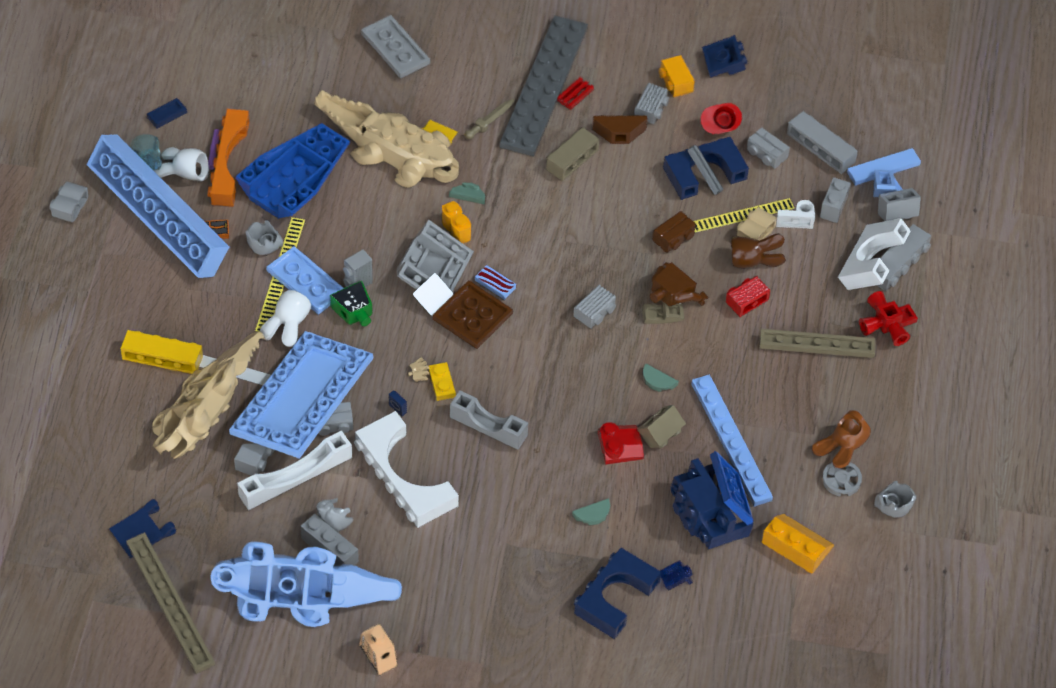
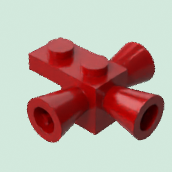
(888, 318)

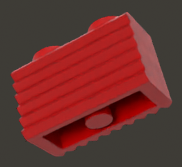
(747, 296)

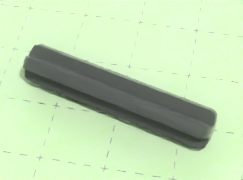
(705, 169)

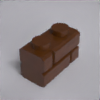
(674, 232)

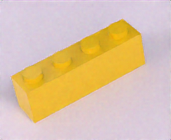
(161, 352)

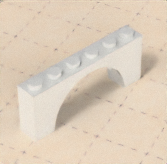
(419, 502)

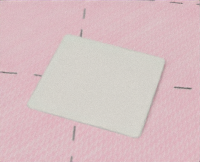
(433, 294)

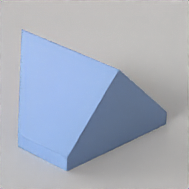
(884, 182)

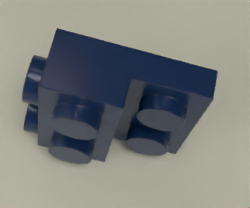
(725, 56)

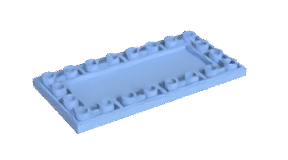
(301, 394)

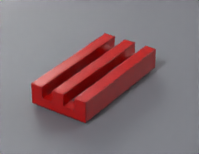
(572, 91)

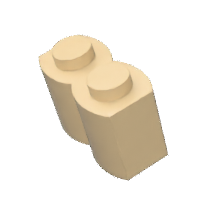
(757, 225)

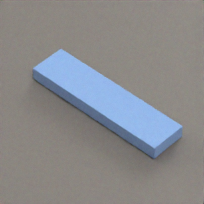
(895, 162)

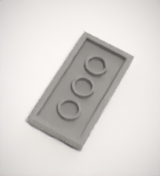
(395, 46)

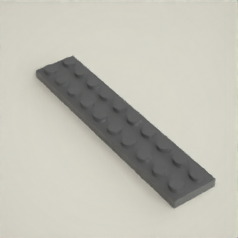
(543, 86)

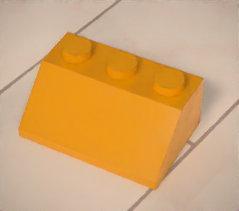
(796, 542)

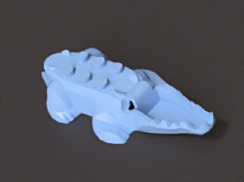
(298, 583)

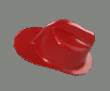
(721, 118)

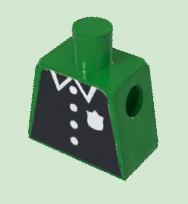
(352, 304)

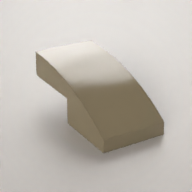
(662, 313)

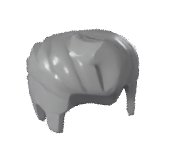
(263, 238)
(895, 500)
(333, 516)

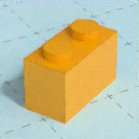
(676, 76)

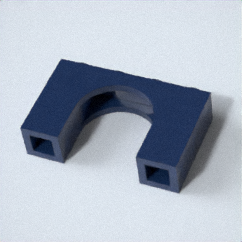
(720, 152)
(621, 568)

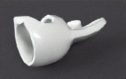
(184, 163)
(290, 311)

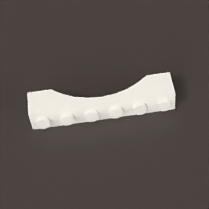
(266, 486)

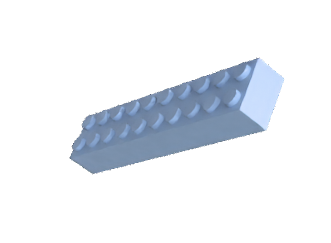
(157, 206)

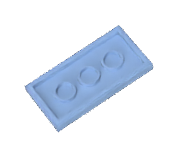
(304, 276)

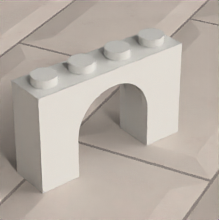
(862, 270)

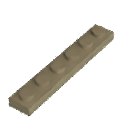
(817, 343)

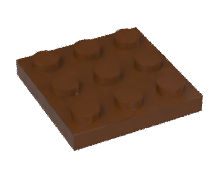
(472, 314)

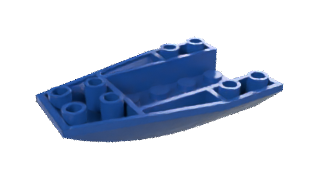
(293, 171)

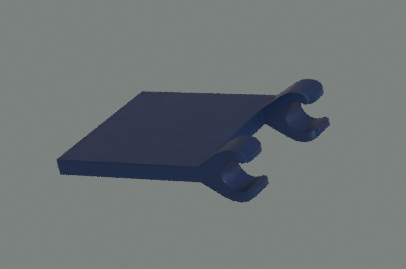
(141, 523)

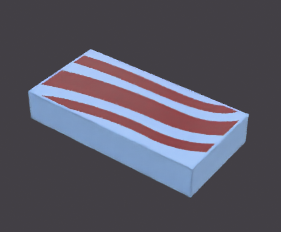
(495, 282)

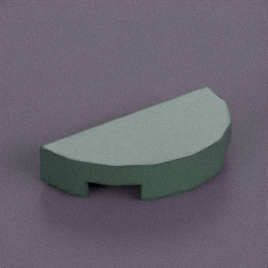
(468, 192)
(658, 380)
(593, 513)

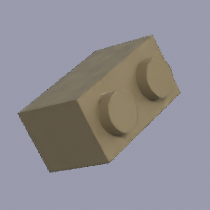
(661, 427)

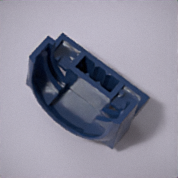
(699, 502)

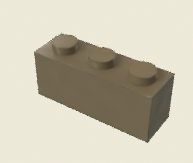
(572, 154)

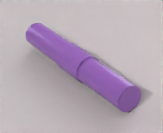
(212, 154)

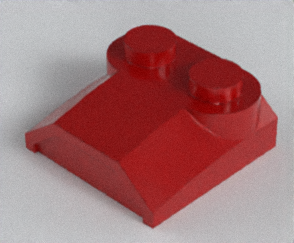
(620, 443)

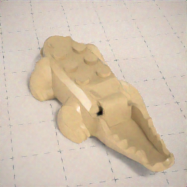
(391, 140)
(202, 400)

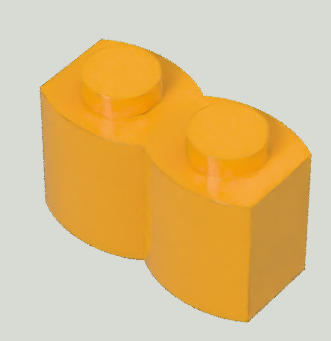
(456, 222)

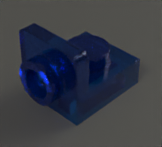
(676, 574)

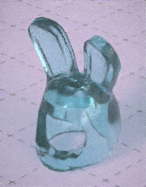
(147, 148)

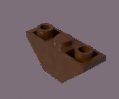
(619, 128)

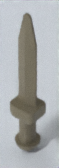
(482, 124)

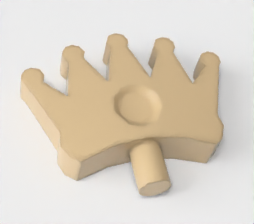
(419, 370)

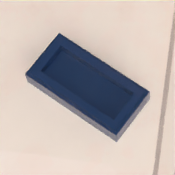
(167, 113)

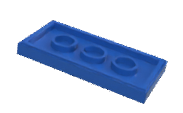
(731, 488)

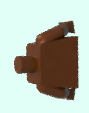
(674, 286)

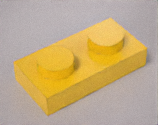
(441, 381)

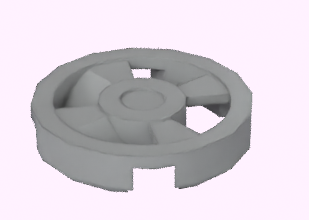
(841, 479)

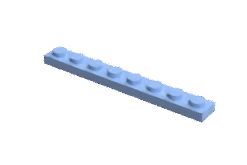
(732, 440)

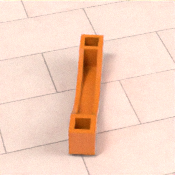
(235, 129)

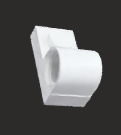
(801, 218)

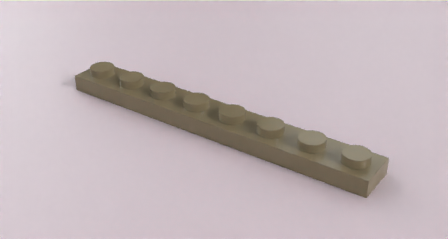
(170, 603)

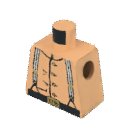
(374, 645)

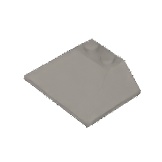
(433, 253)

